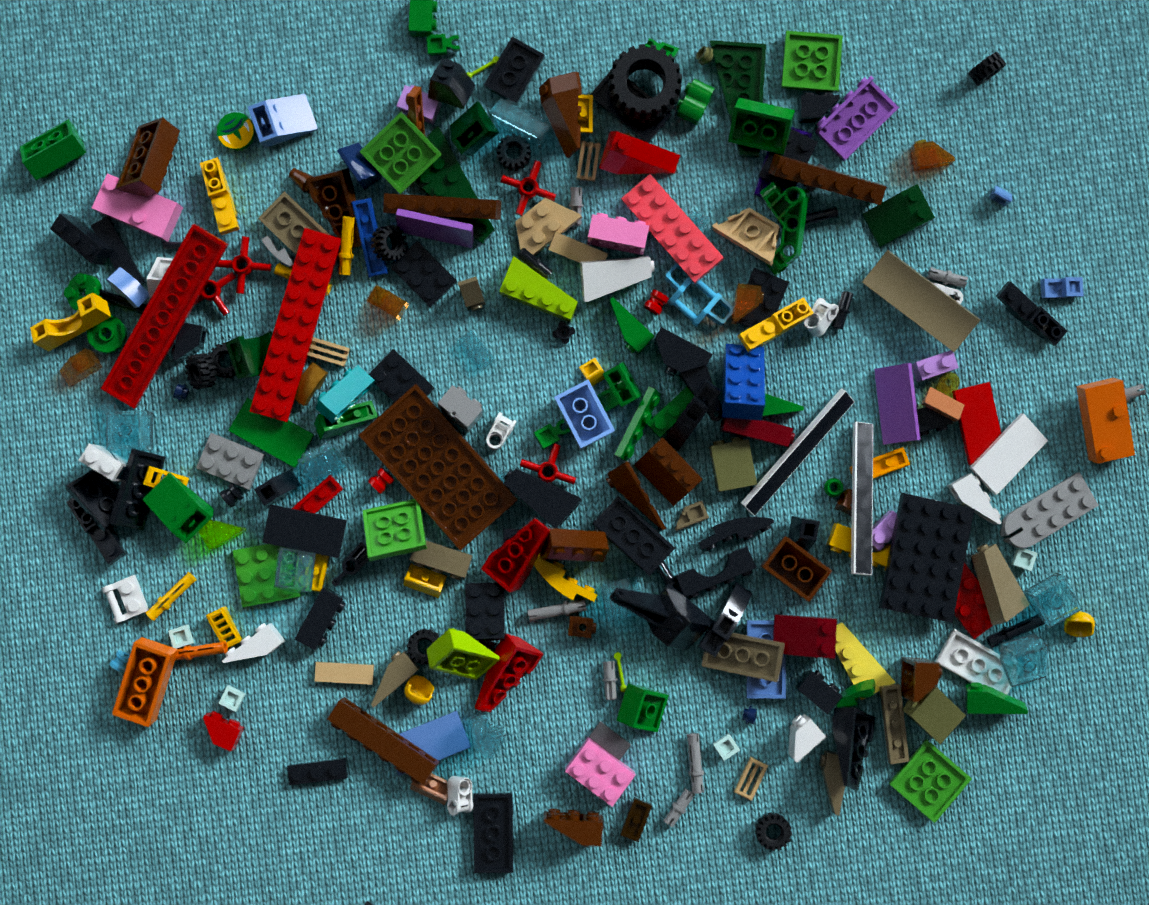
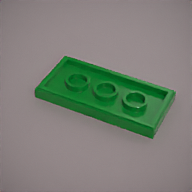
(274, 436)

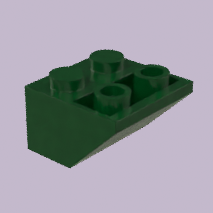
(472, 130)

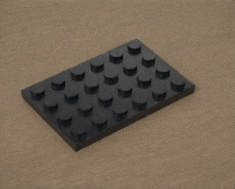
(926, 557)

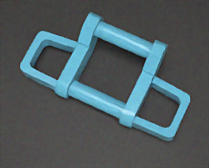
(716, 297)

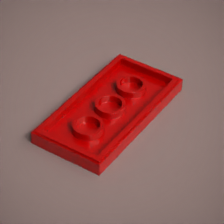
(978, 419)

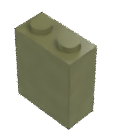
(732, 464)
(935, 714)

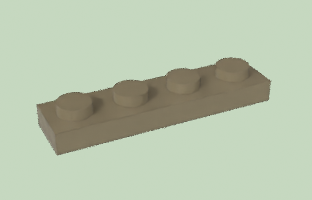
(894, 723)

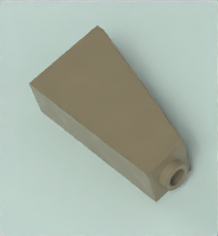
(998, 584)

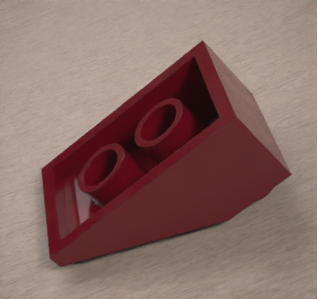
(806, 635)

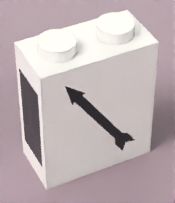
(104, 462)

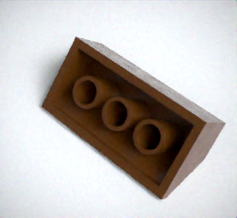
(148, 158)

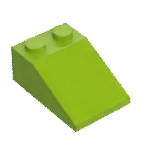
(460, 655)

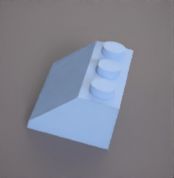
(584, 414)

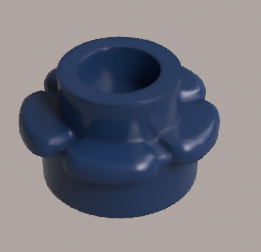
(181, 392)
(750, 715)

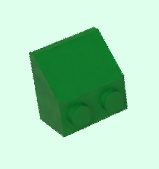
(642, 708)

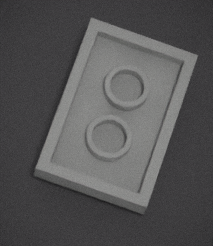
(230, 461)

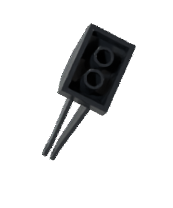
(687, 361)
(668, 614)

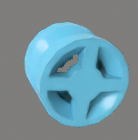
(120, 661)

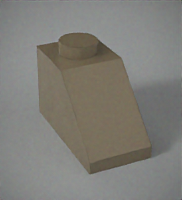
(471, 294)

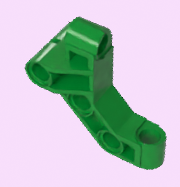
(786, 208)

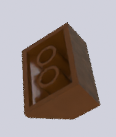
(668, 471)
(575, 545)
(796, 568)
(918, 677)

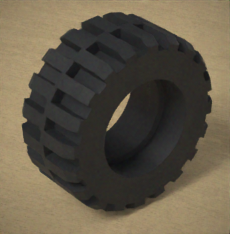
(651, 60)

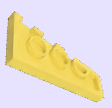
(858, 661)

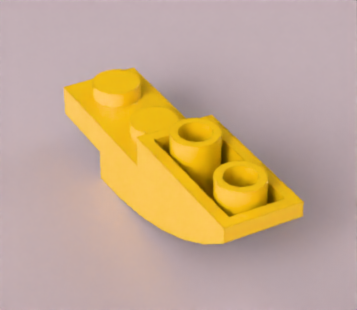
(220, 196)
(775, 325)
(568, 587)

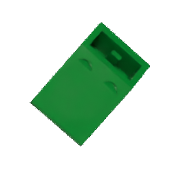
(178, 507)

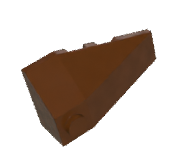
(560, 104)
(334, 197)
(628, 485)

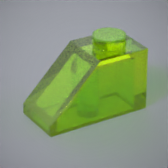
(218, 533)

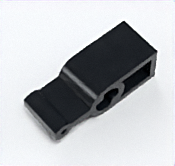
(354, 556)

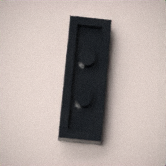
(317, 771)

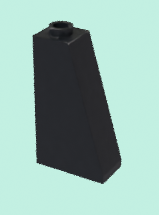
(546, 499)

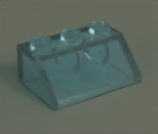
(520, 122)

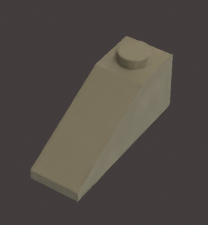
(396, 673)
(833, 779)

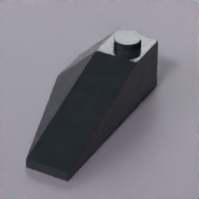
(852, 733)

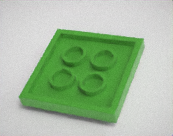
(811, 61)
(400, 152)
(394, 529)
(256, 575)
(930, 781)

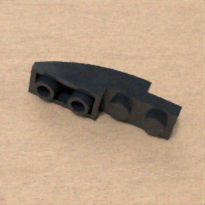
(1030, 315)
(692, 414)
(740, 527)
(106, 541)
(726, 620)

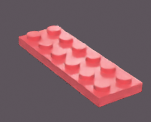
(672, 228)

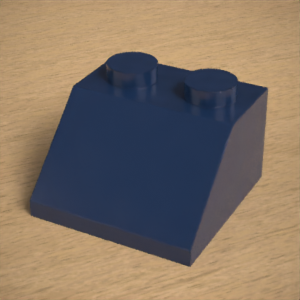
(359, 166)

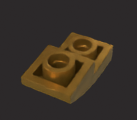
(310, 381)

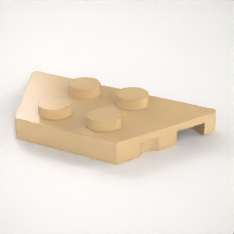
(540, 223)
(752, 233)

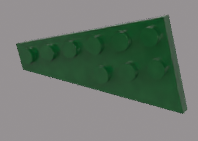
(741, 75)
(447, 179)

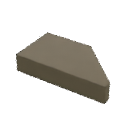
(692, 514)

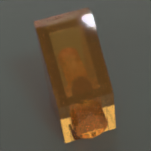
(929, 155)
(746, 300)
(387, 302)
(80, 367)

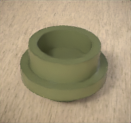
(704, 55)

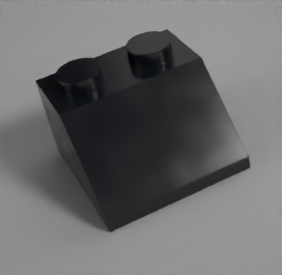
(451, 84)

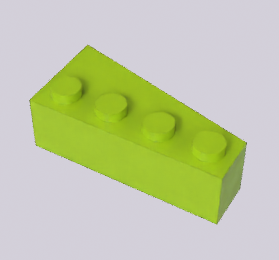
(535, 291)

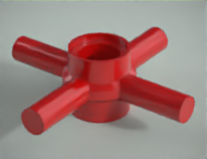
(531, 180)
(248, 269)
(215, 297)
(551, 463)

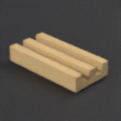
(591, 145)
(313, 347)
(757, 763)

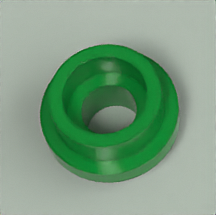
(839, 485)

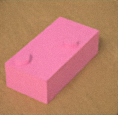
(148, 214)

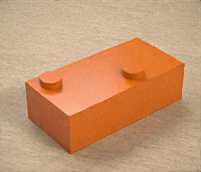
(1105, 420)
(145, 681)

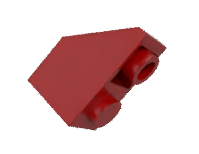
(222, 731)

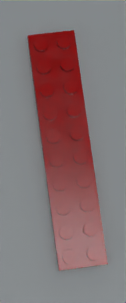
(164, 316)
(296, 325)

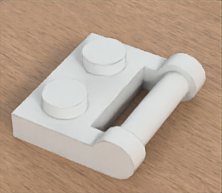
(131, 596)

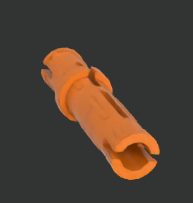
(190, 652)

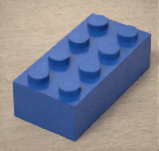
(743, 382)

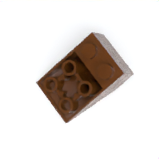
(582, 828)

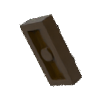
(636, 819)

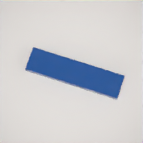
(366, 225)

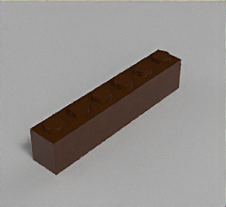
(827, 179)
(443, 206)
(383, 740)

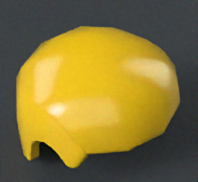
(1079, 625)
(418, 690)

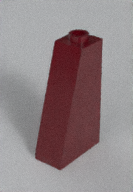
(759, 430)

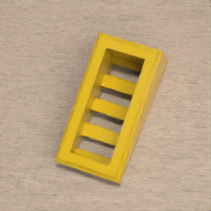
(149, 474)
(230, 624)

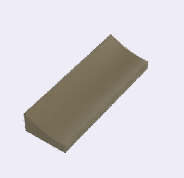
(921, 301)

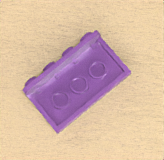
(856, 118)

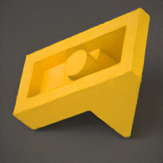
(585, 118)

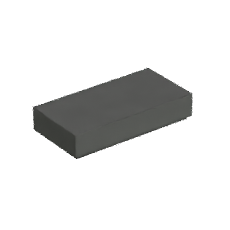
(609, 740)

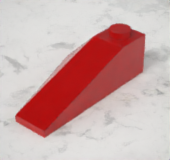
(633, 156)
(516, 557)
(515, 661)

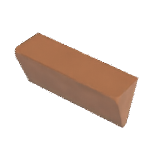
(943, 404)
(434, 789)

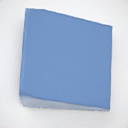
(1000, 196)

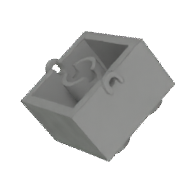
(458, 406)

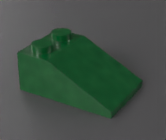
(898, 215)

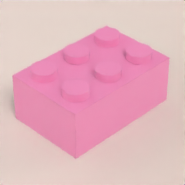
(618, 234)
(600, 771)

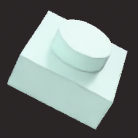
(1024, 558)
(181, 636)
(232, 698)
(726, 746)

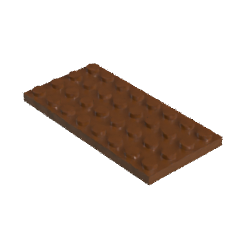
(438, 467)

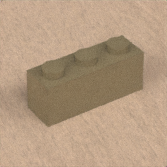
(443, 559)

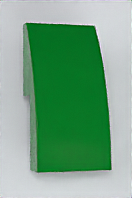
(851, 694)

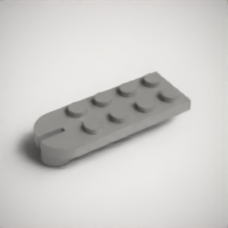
(1048, 512)

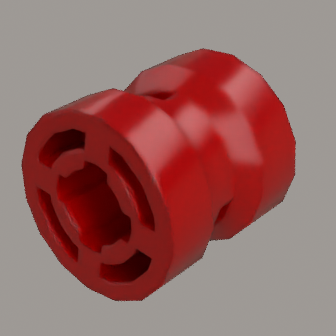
(656, 302)
(379, 482)

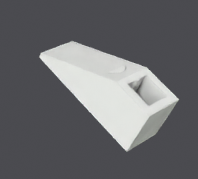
(969, 494)
(262, 643)

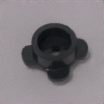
(563, 327)

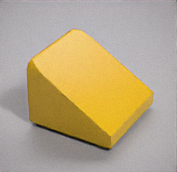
(592, 371)

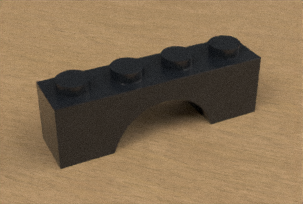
(737, 563)

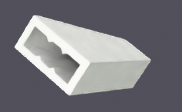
(610, 275)

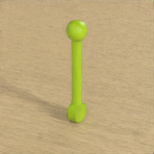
(494, 61)
(617, 656)

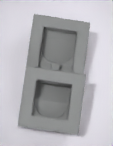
(281, 255)

